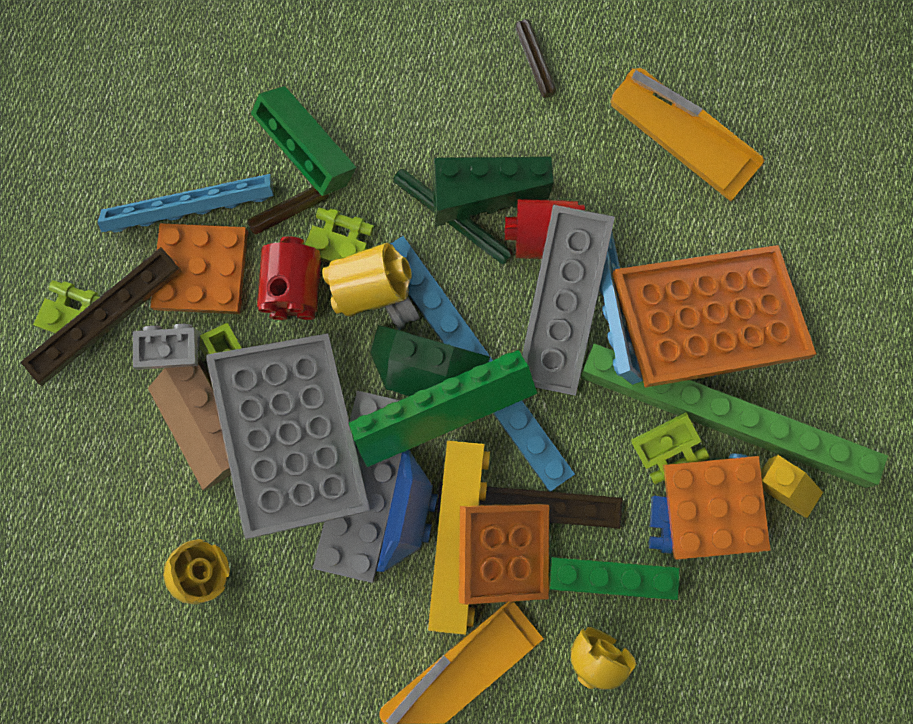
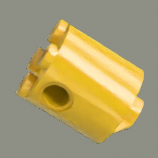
(368, 280)

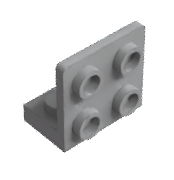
(165, 347)

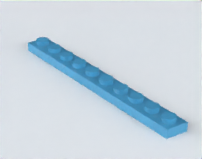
(454, 331)

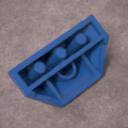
(408, 514)

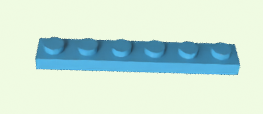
(194, 201)
(625, 359)

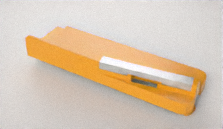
(687, 133)
(464, 670)

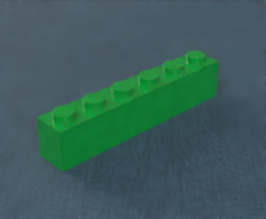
(442, 408)

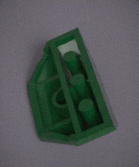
(417, 363)

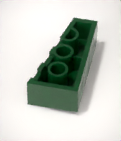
(487, 184)

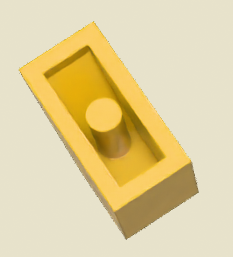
(790, 485)

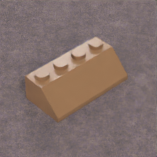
(192, 416)

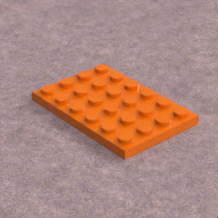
(712, 315)

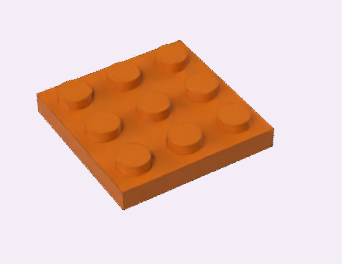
(210, 266)
(716, 507)
(503, 553)

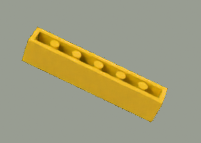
(460, 488)

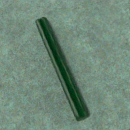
(466, 227)

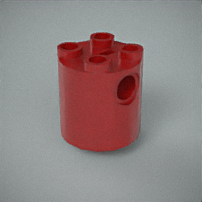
(532, 224)
(289, 279)

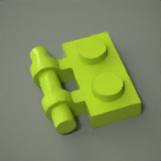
(335, 245)
(57, 314)
(666, 441)

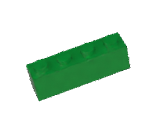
(303, 140)
(613, 578)

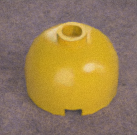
(196, 572)
(600, 662)

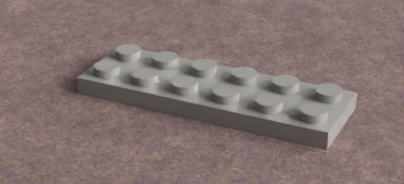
(566, 297)
(355, 542)

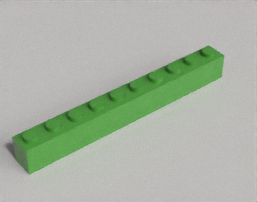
(745, 422)

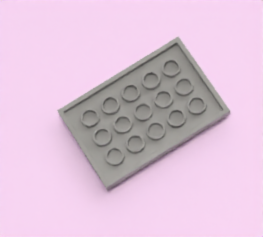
(286, 435)

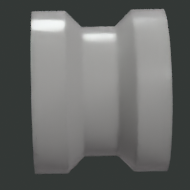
(402, 313)

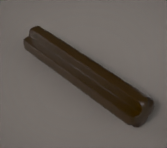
(535, 58)
(285, 210)

